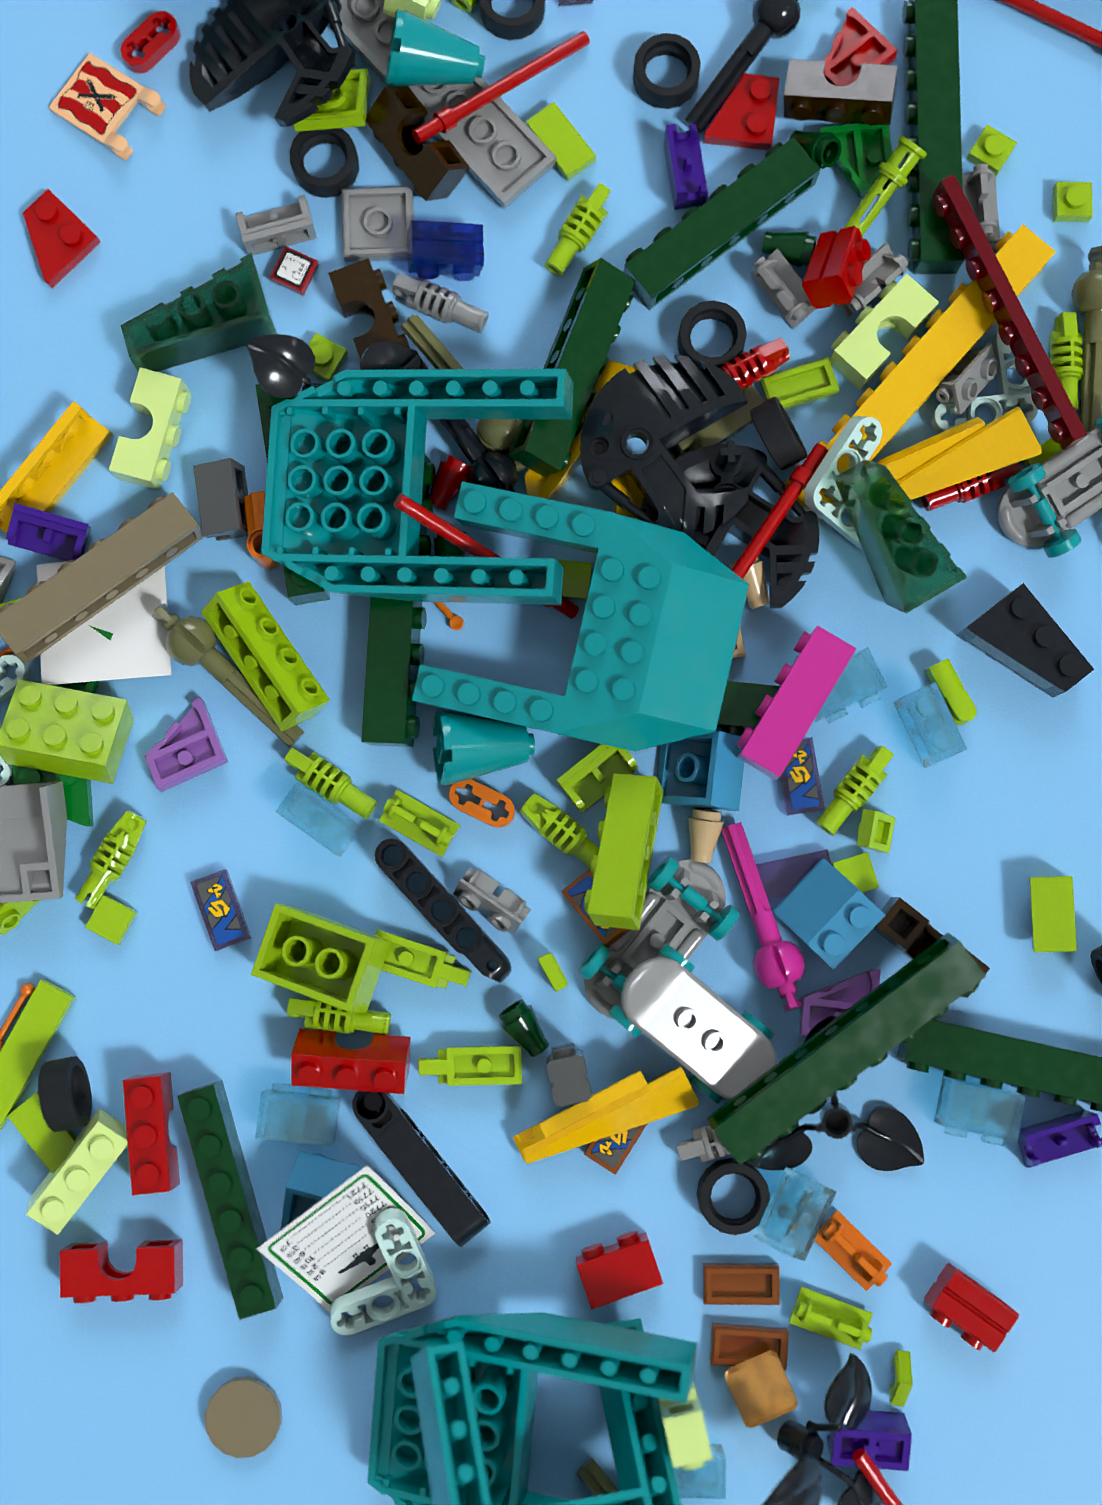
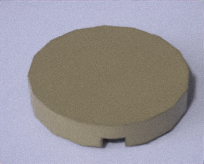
(243, 1417)

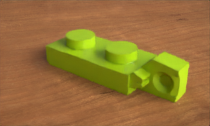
(421, 962)
(475, 1065)

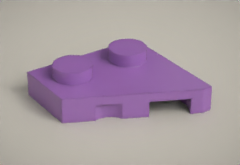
(186, 750)
(836, 998)

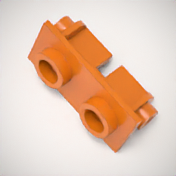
(853, 1251)

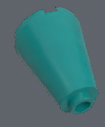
(429, 55)
(477, 746)

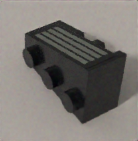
(1028, 642)

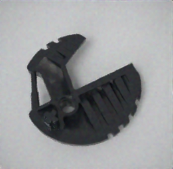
(259, 37)
(662, 409)
(792, 541)

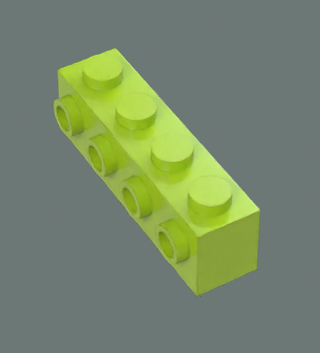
(264, 655)
(624, 851)

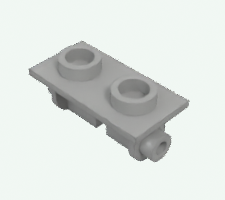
(981, 194)
(876, 273)
(783, 287)
(969, 378)
(476, 893)

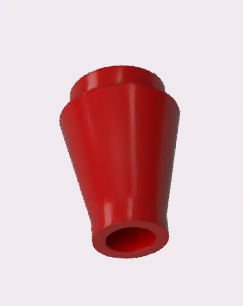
(448, 481)

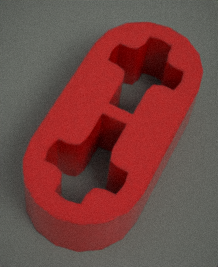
(148, 40)

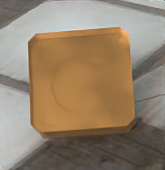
(760, 1389)

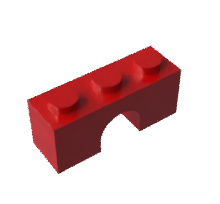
(324, 1064)
(151, 1155)
(89, 1274)

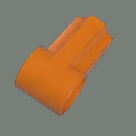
(254, 516)

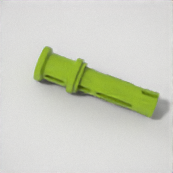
(890, 172)

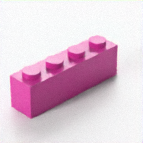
(795, 703)

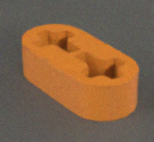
(478, 811)

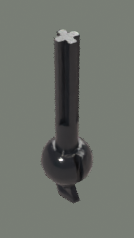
(771, 20)
(487, 468)

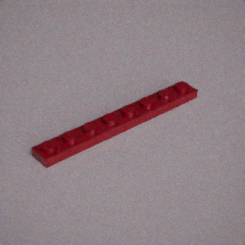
(1013, 322)

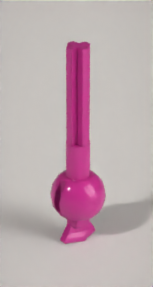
(778, 961)

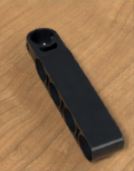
(485, 947)
(420, 1165)

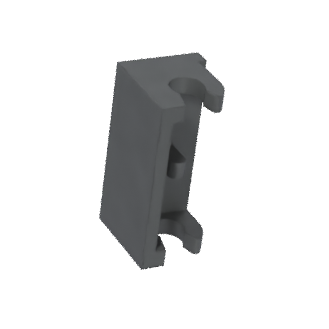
(221, 499)

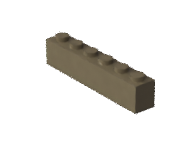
(98, 577)

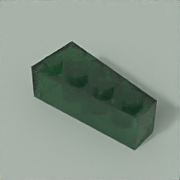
(202, 320)
(895, 538)

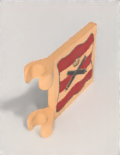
(100, 100)

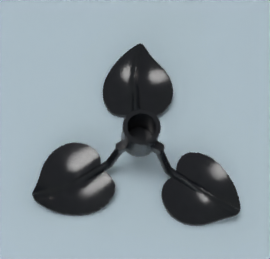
(285, 360)
(884, 1145)
(844, 1404)

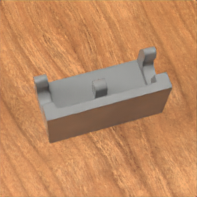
(277, 227)

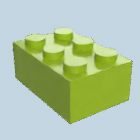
(65, 731)
(321, 958)

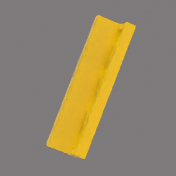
(54, 463)

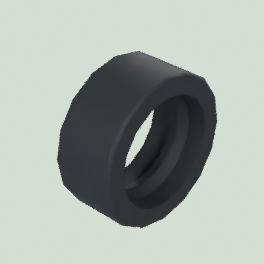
(512, 28)
(669, 45)
(327, 186)
(717, 311)
(778, 433)
(64, 1094)
(727, 1225)

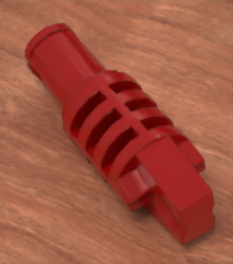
(757, 363)
(969, 489)

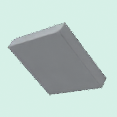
(376, 223)

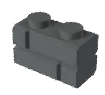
(568, 1075)

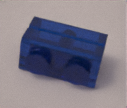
(445, 249)

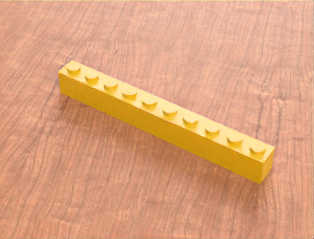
(941, 348)

